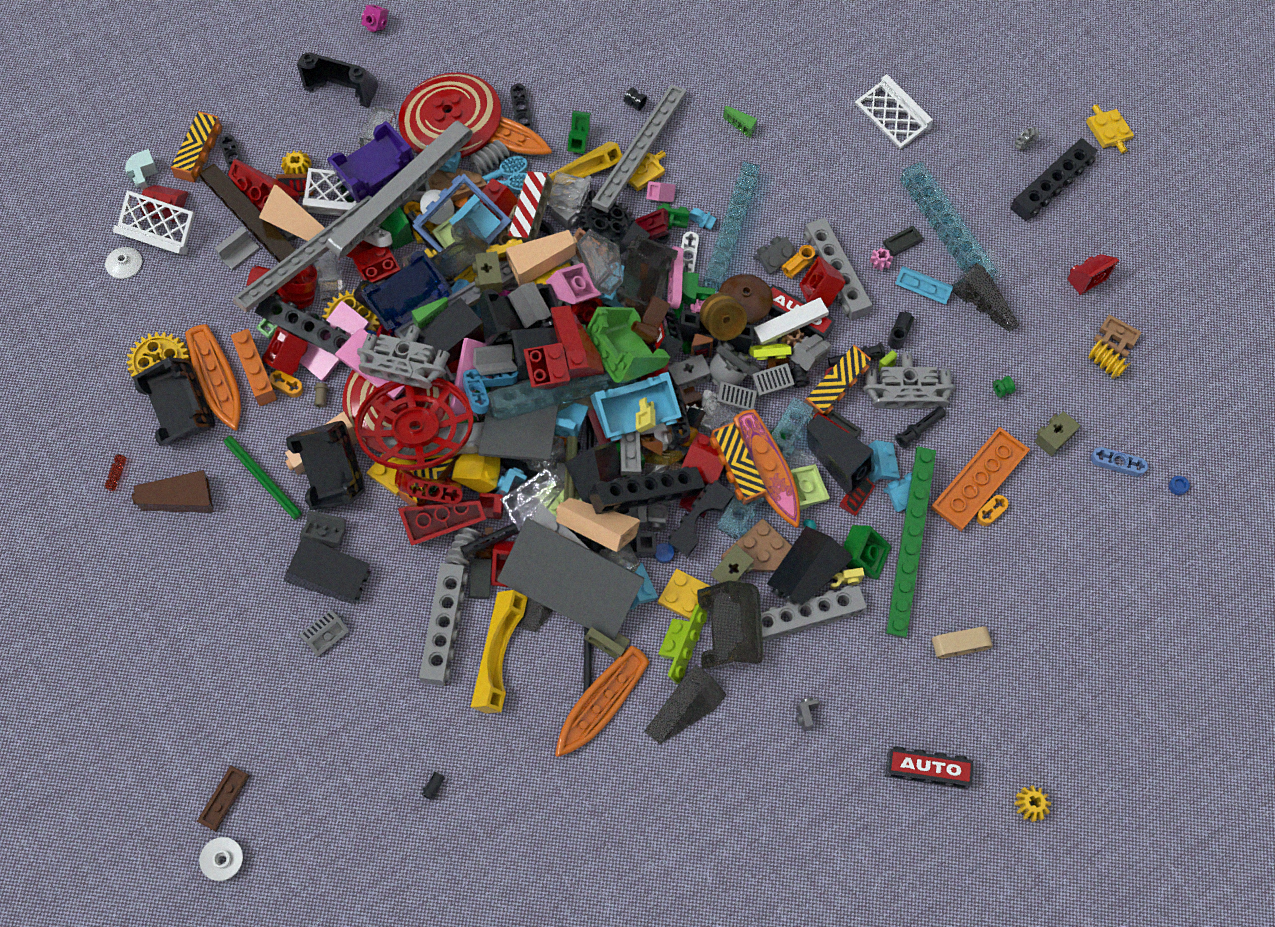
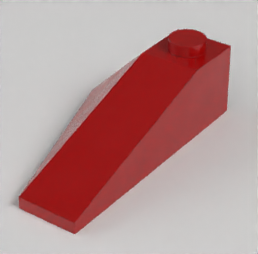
(257, 184)
(579, 350)

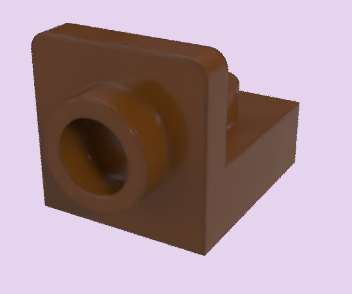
(489, 550)

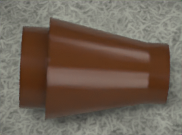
(645, 331)

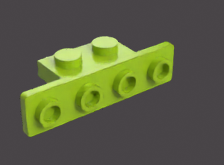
(680, 642)

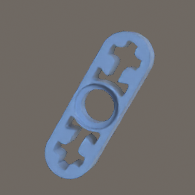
(1132, 470)

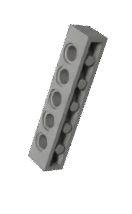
(821, 230)
(447, 575)
(851, 595)

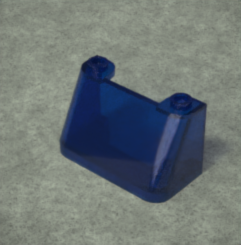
(406, 291)

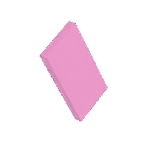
(349, 356)
(322, 362)
(465, 363)

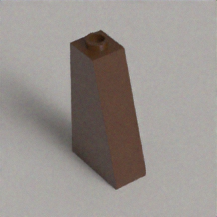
(175, 494)

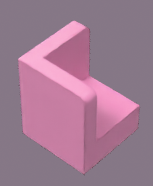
(660, 191)

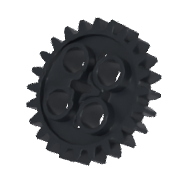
(604, 223)

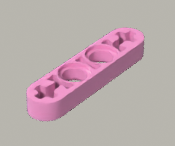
(675, 280)

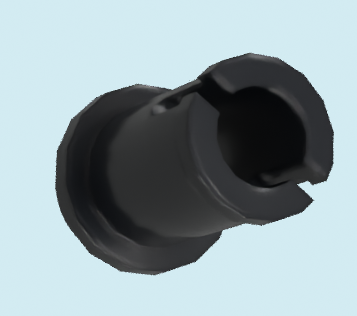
(433, 785)

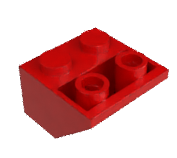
(375, 264)
(547, 366)

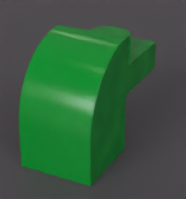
(579, 132)
(692, 291)

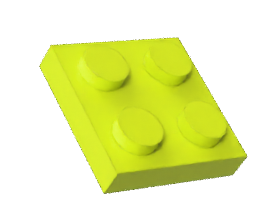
(762, 352)

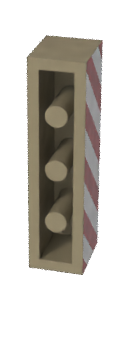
(530, 206)

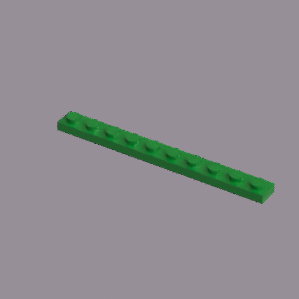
(910, 542)

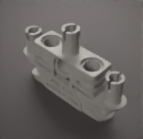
(393, 364)
(901, 393)

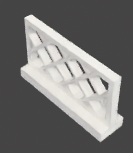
(906, 104)
(325, 206)
(146, 235)

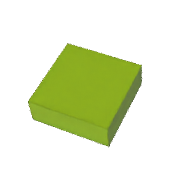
(888, 361)

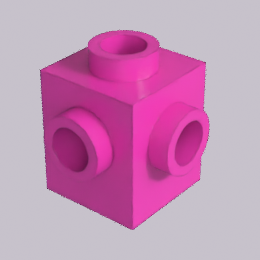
(374, 17)

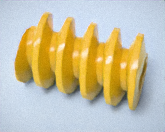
(1108, 360)

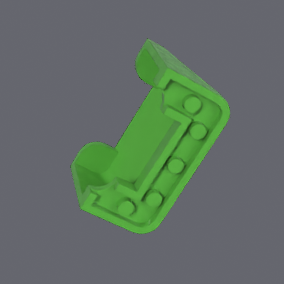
(620, 349)

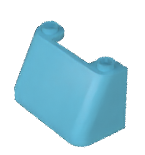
(619, 406)

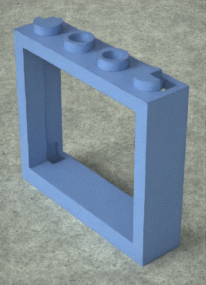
(444, 196)

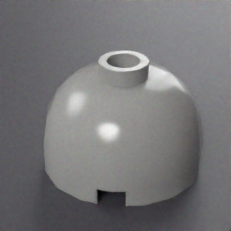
(725, 371)

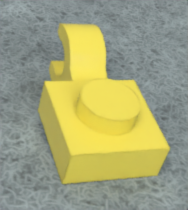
(646, 417)
(849, 577)

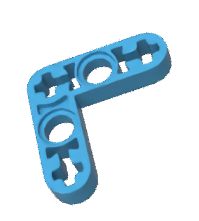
(474, 381)

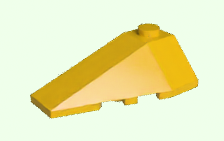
(477, 472)

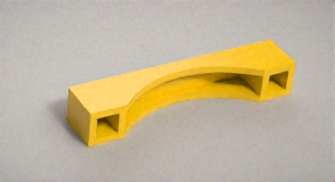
(594, 161)
(489, 687)

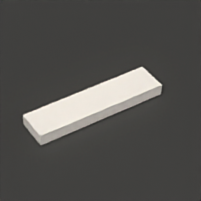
(791, 321)

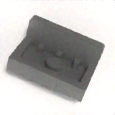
(775, 254)
(324, 529)

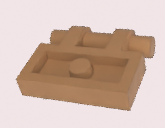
(1120, 332)

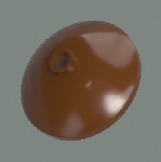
(756, 302)

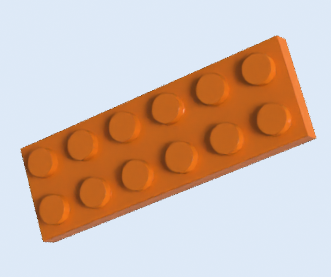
(980, 479)

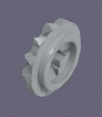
(1026, 138)

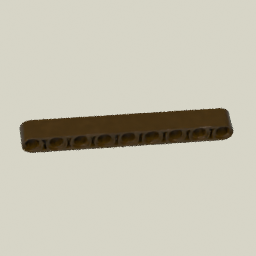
(246, 213)

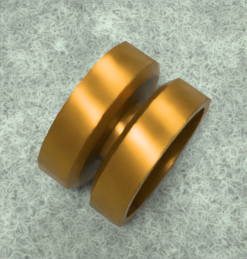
(723, 316)

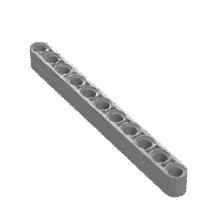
(398, 189)

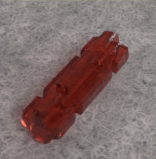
(115, 472)

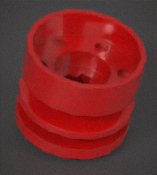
(300, 289)

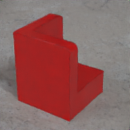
(492, 505)

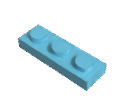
(924, 285)

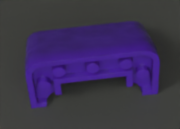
(373, 164)

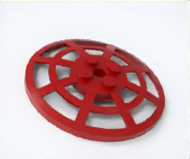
(412, 417)

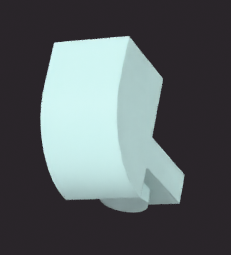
(140, 166)

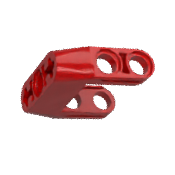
(405, 479)

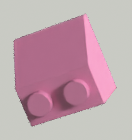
(573, 284)

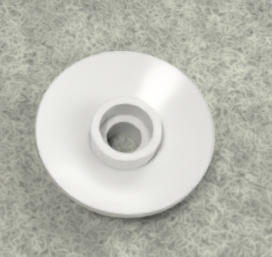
(443, 213)
(128, 267)
(211, 856)

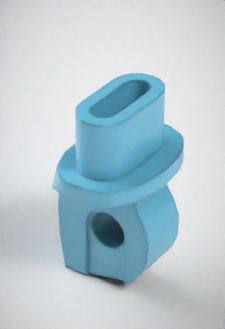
(702, 218)

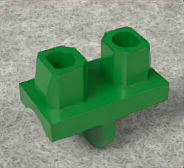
(676, 217)

